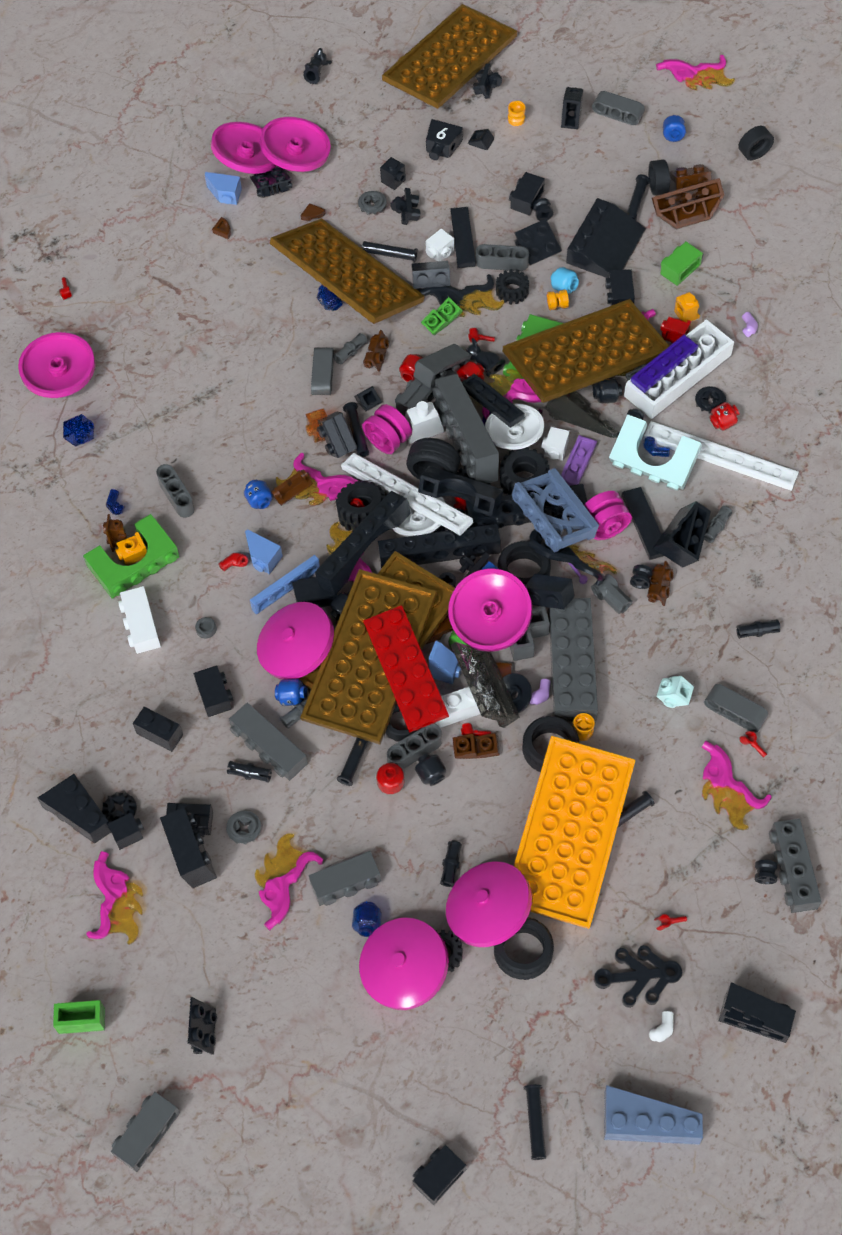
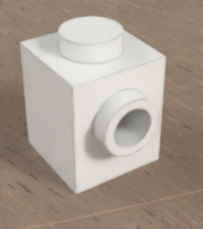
(439, 245)
(555, 443)

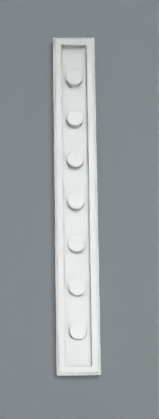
(726, 457)
(426, 505)

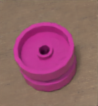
(387, 429)
(609, 513)

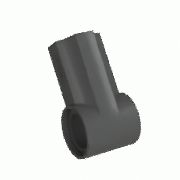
(612, 594)

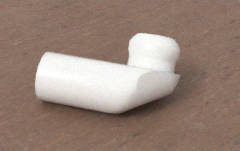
(665, 1029)

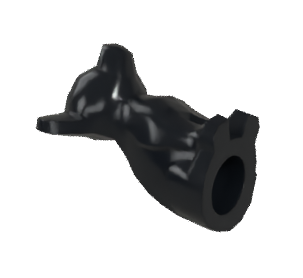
(312, 69)
(490, 361)

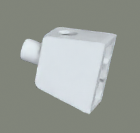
(423, 421)

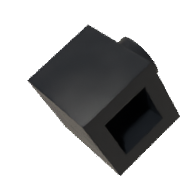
(392, 173)
(126, 830)

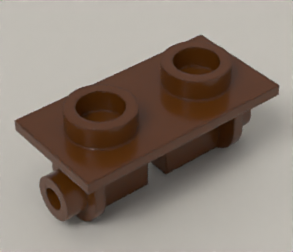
(378, 346)
(291, 487)
(115, 532)
(662, 576)

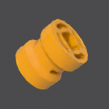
(516, 113)
(557, 299)
(586, 723)

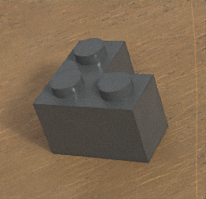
(538, 627)

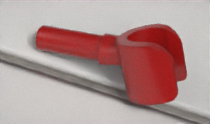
(65, 291)
(475, 334)
(468, 729)
(752, 741)
(667, 921)

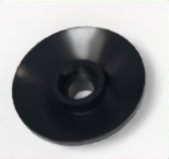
(518, 684)

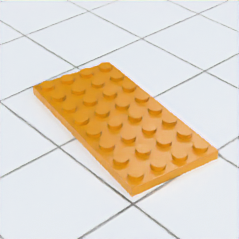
(572, 829)

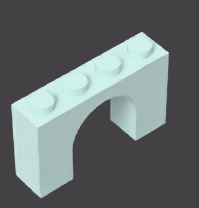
(673, 473)

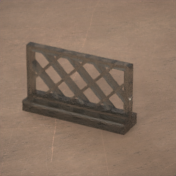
(486, 684)

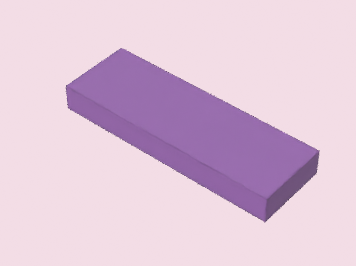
(578, 460)

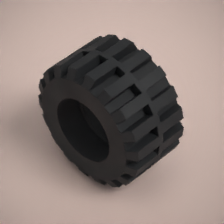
(519, 461)
(352, 516)

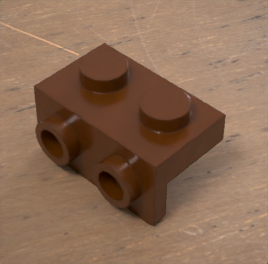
(688, 177)

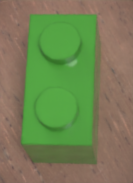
(681, 263)
(79, 1017)

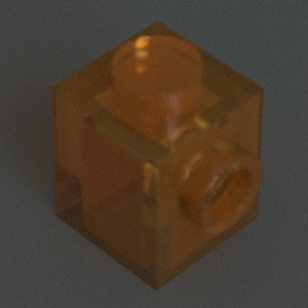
(311, 427)

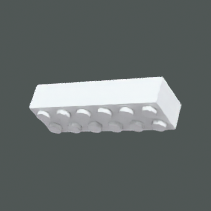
(712, 350)

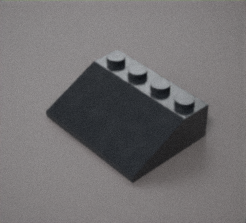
(604, 239)

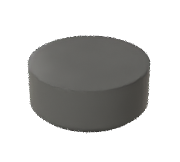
(205, 627)

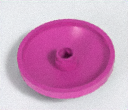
(295, 144)
(239, 147)
(56, 365)
(490, 610)
(295, 640)
(488, 904)
(403, 963)

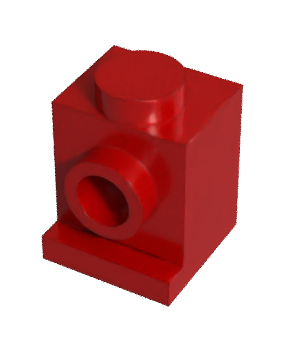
(674, 329)

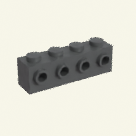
(795, 866)

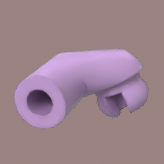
(751, 324)
(541, 695)

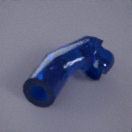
(112, 504)

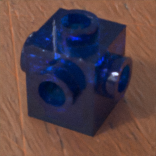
(78, 430)

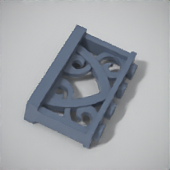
(547, 525)

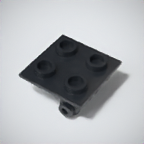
(267, 180)
(538, 240)
(201, 1027)

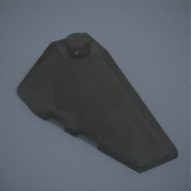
(576, 410)

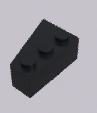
(685, 535)
(76, 808)
(188, 847)
(756, 1013)

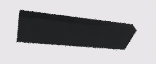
(462, 237)
(493, 401)
(643, 520)

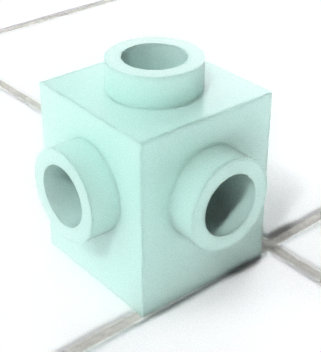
(675, 691)

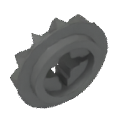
(376, 197)
(245, 818)

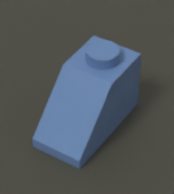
(224, 187)
(263, 552)
(443, 664)

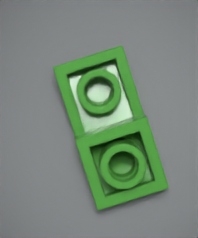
(442, 317)

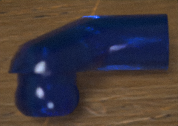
(653, 449)

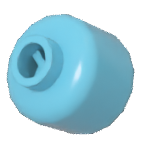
(564, 279)

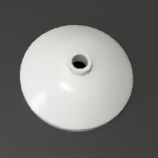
(521, 434)
(417, 524)

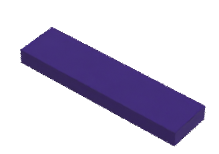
(664, 363)

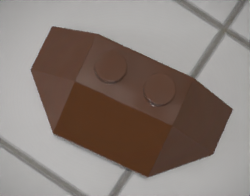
(689, 204)

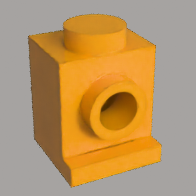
(689, 306)
(131, 549)

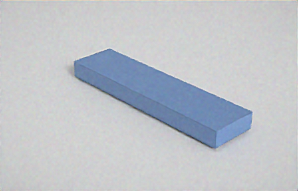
(283, 585)

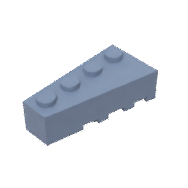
(648, 1120)

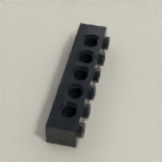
(516, 514)
(443, 545)

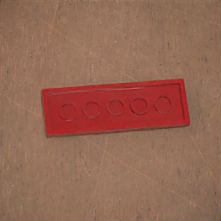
(406, 669)

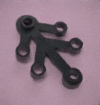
(641, 975)

